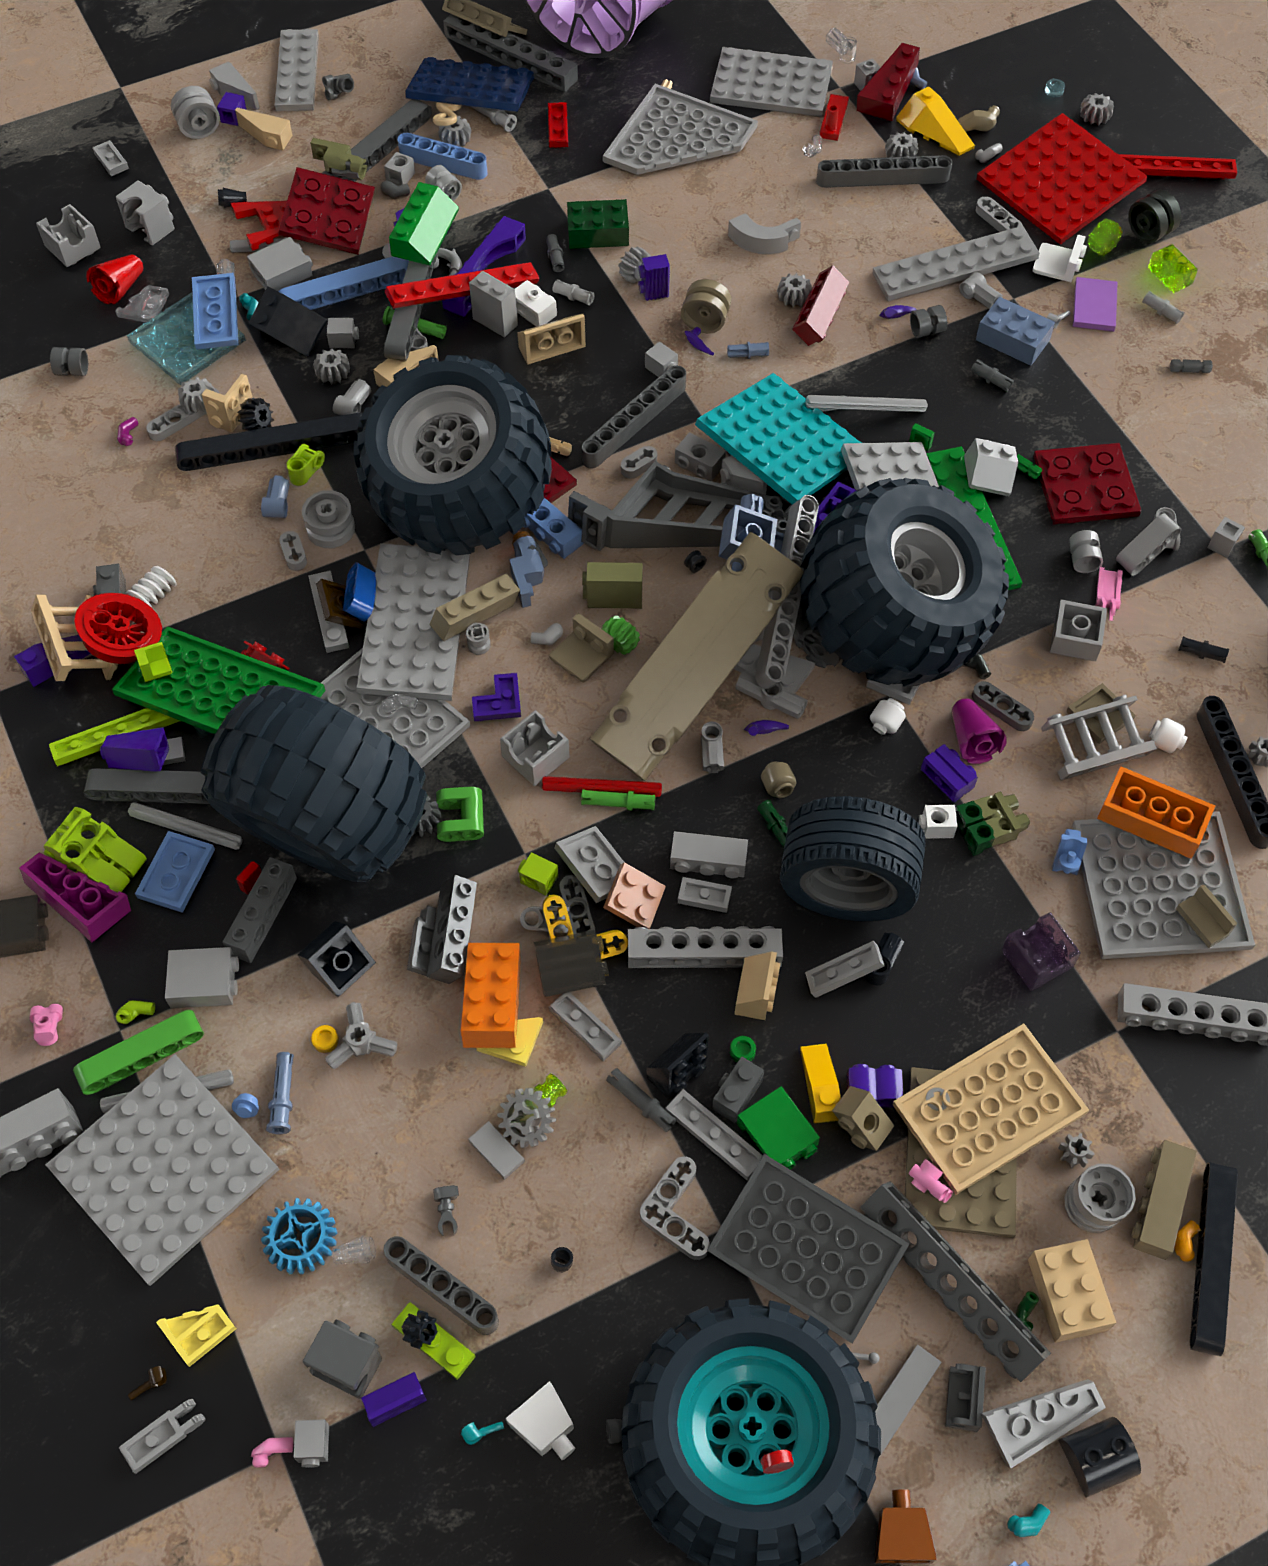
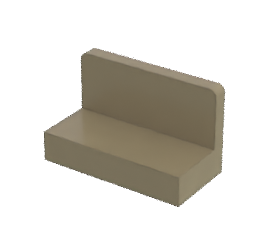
(1207, 916)

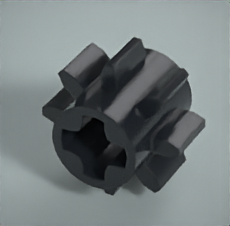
(419, 1329)

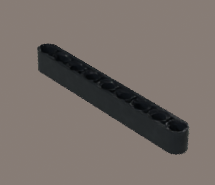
(267, 442)

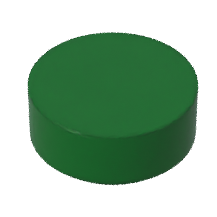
(742, 1047)

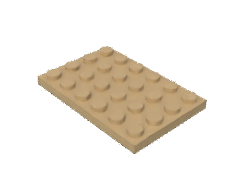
(997, 1110)

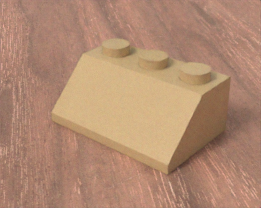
(552, 338)

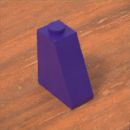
(136, 750)

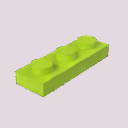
(443, 1349)

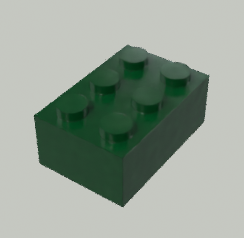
(598, 223)

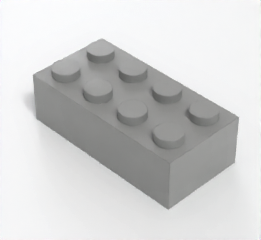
(36, 1130)

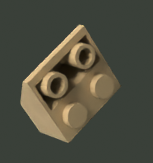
(757, 985)

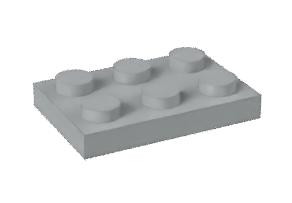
(591, 861)

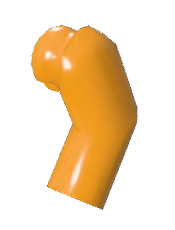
(1183, 1243)

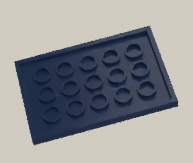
(470, 84)

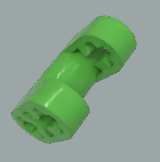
(471, 805)

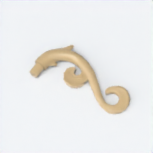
(445, 109)

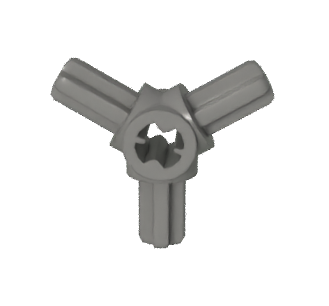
(368, 1043)

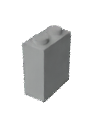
(280, 264)
(493, 303)
(201, 977)

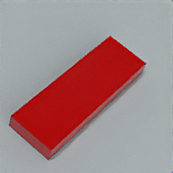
(558, 124)

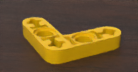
(608, 936)

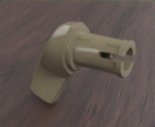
(980, 119)

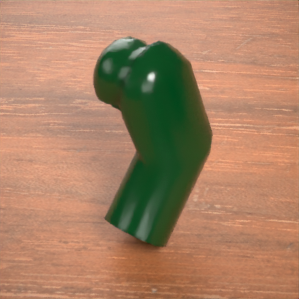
(1026, 1307)

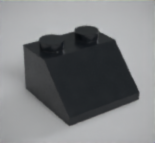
(337, 958)

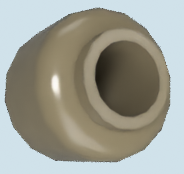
(778, 779)

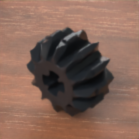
(255, 414)

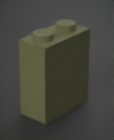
(613, 585)

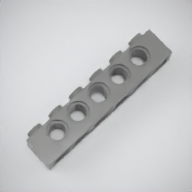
(692, 954)
(1186, 1004)

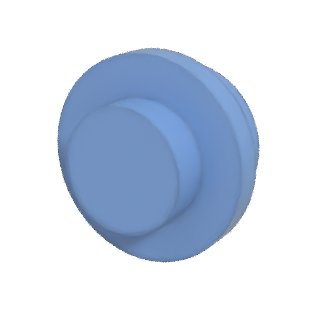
(245, 1105)

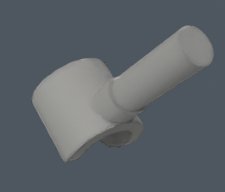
(1057, 319)

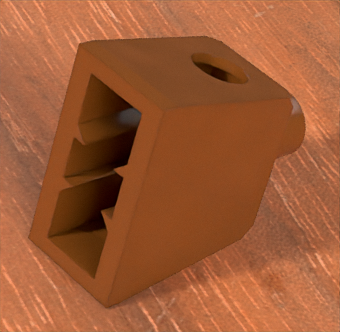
(904, 1533)

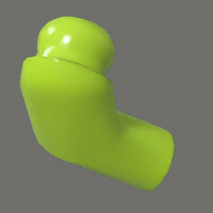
(133, 1009)

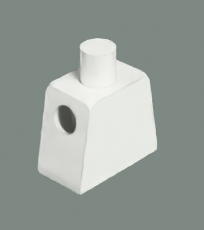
(544, 1423)

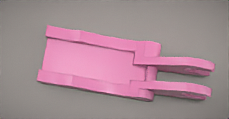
(1109, 590)

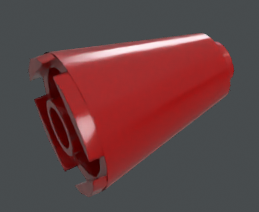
(114, 277)

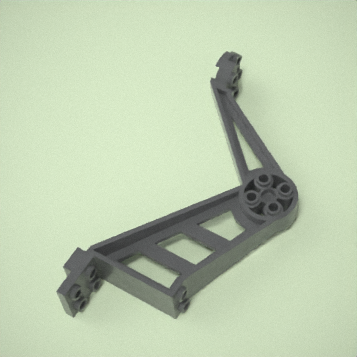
(622, 530)

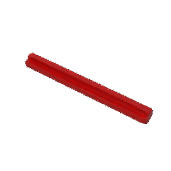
(567, 784)

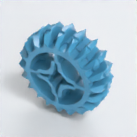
(289, 1239)

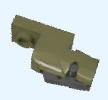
(338, 159)

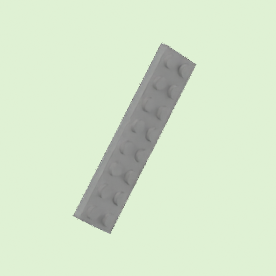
(955, 263)

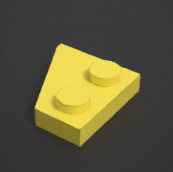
(526, 1037)
(197, 1332)

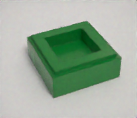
(923, 435)

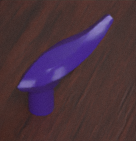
(896, 311)
(693, 338)
(765, 727)

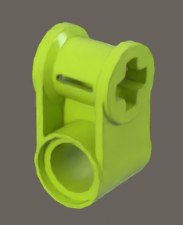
(304, 464)

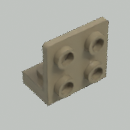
(583, 649)

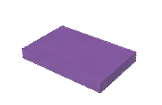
(1095, 304)

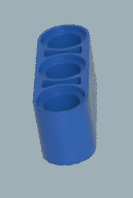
(360, 592)

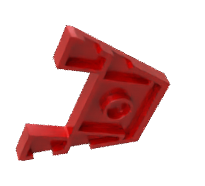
(270, 216)

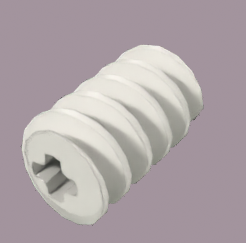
(152, 585)

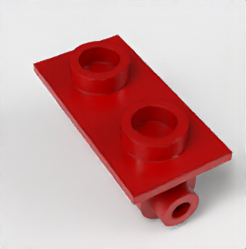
(257, 652)

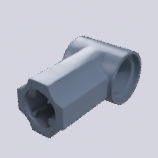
(275, 502)

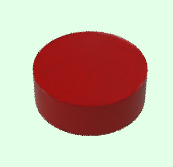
(777, 1461)

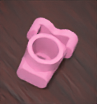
(45, 1023)
(927, 1177)

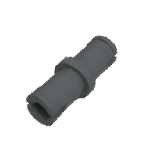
(555, 253)
(992, 375)

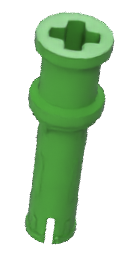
(423, 325)

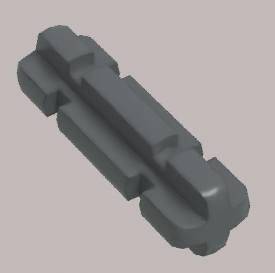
(1193, 366)

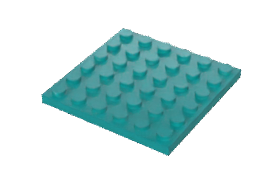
(779, 437)

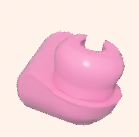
(268, 1447)

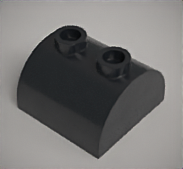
(1101, 1455)

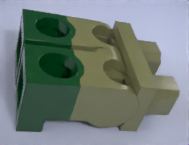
(990, 821)

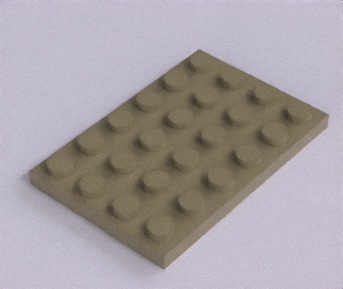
(980, 1209)

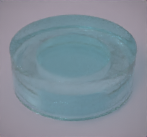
(1055, 87)

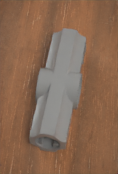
(781, 700)

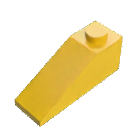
(820, 1082)

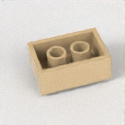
(1071, 1290)

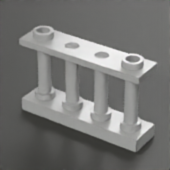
(1095, 760)

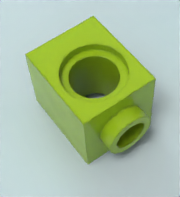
(538, 873)

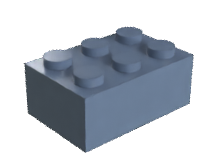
(1015, 331)

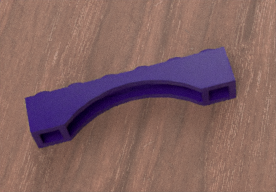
(503, 240)

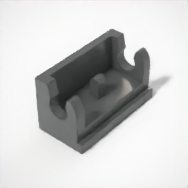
(965, 1397)

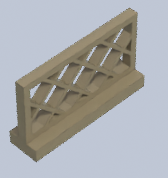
(482, 16)

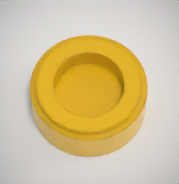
(324, 1039)

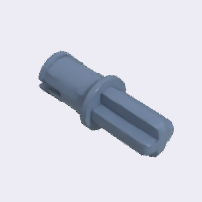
(748, 350)

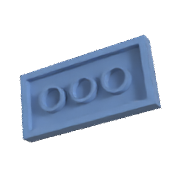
(214, 311)

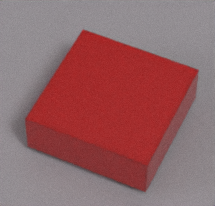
(248, 877)

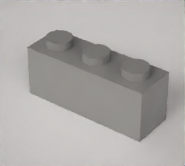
(708, 854)

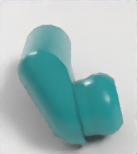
(249, 304)
(1030, 1525)

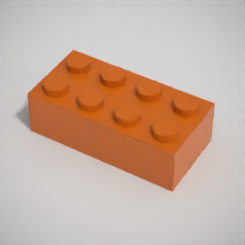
(1156, 812)
(491, 995)

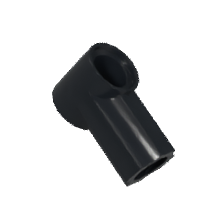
(889, 949)

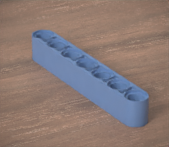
(348, 283)

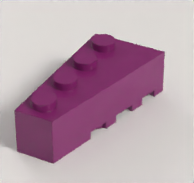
(79, 900)

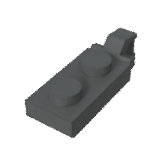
(422, 941)

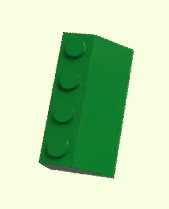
(422, 224)

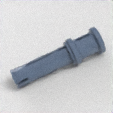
(281, 1104)

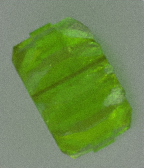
(1104, 237)

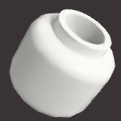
(887, 716)
(1168, 735)

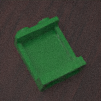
(779, 1128)

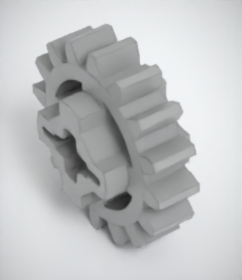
(524, 1107)

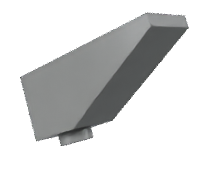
(227, 79)

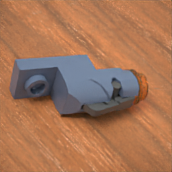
(527, 566)

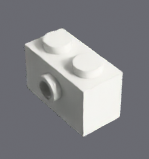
(535, 304)

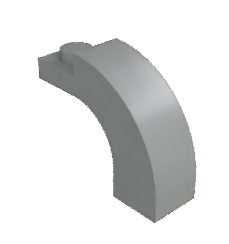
(760, 238)

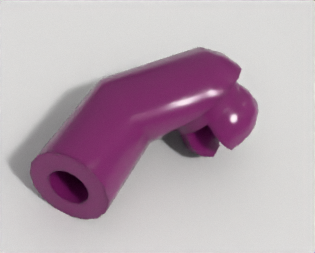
(124, 429)

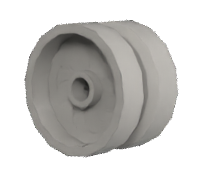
(195, 112)
(328, 519)

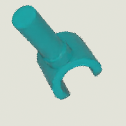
(472, 1434)

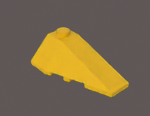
(932, 118)

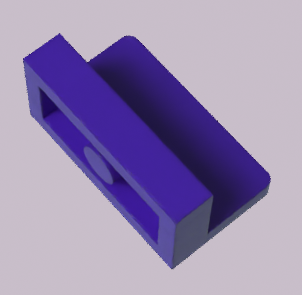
(393, 1399)

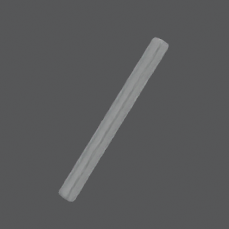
(866, 403)

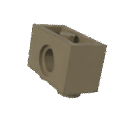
(863, 1118)

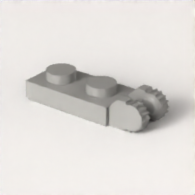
(159, 1436)

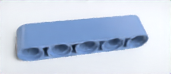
(452, 157)

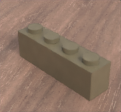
(474, 607)
(1164, 1199)

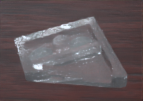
(145, 304)

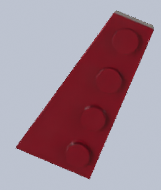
(887, 87)

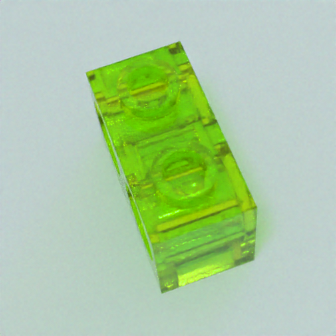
(1172, 268)

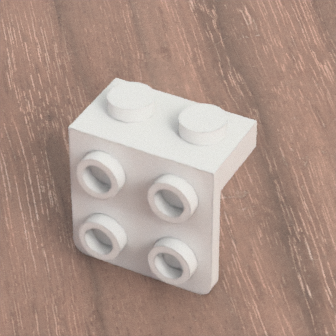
(1060, 261)

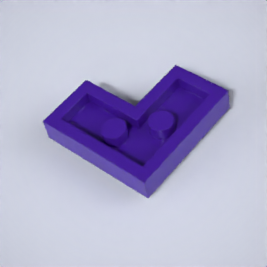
(501, 705)

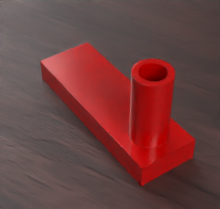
(834, 117)

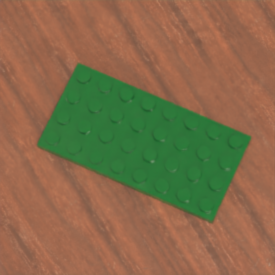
(204, 681)

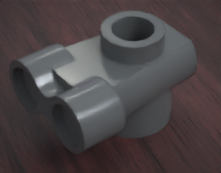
(337, 85)

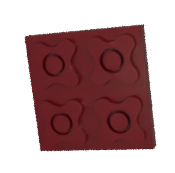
(327, 210)
(1087, 483)

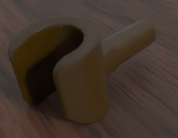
(157, 1378)

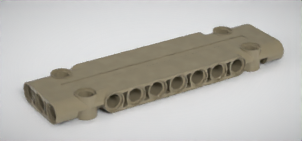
(697, 655)

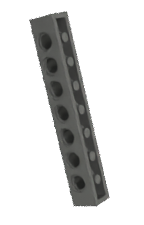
(513, 52)
(969, 1283)

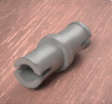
(573, 292)
(1163, 307)

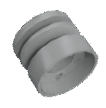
(1104, 1185)

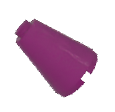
(976, 732)

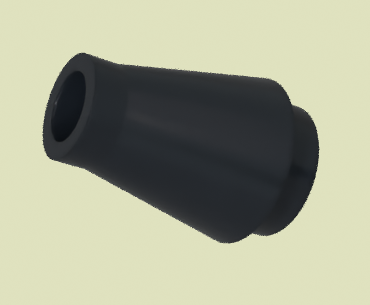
(228, 196)

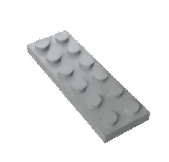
(297, 70)

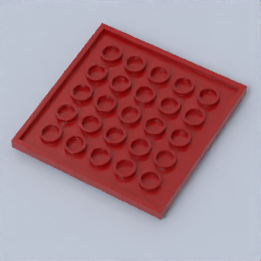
(1061, 178)

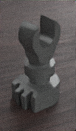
(444, 1196)

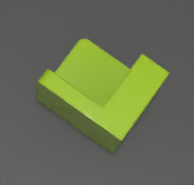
(153, 661)

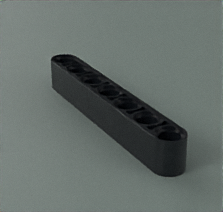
(1215, 717)
(1214, 1259)

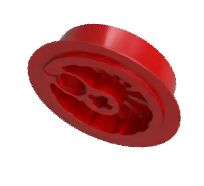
(116, 638)

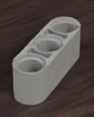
(1148, 544)

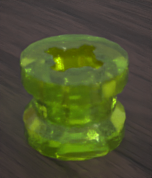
(552, 1089)

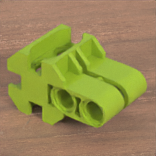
(101, 858)

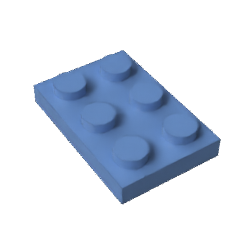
(175, 871)

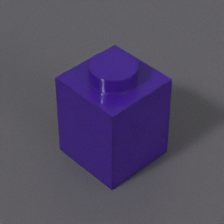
(227, 108)

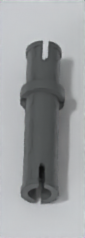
(649, 1106)

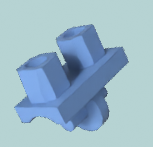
(1070, 852)

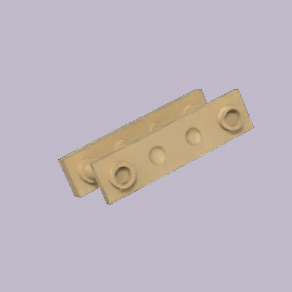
(57, 647)

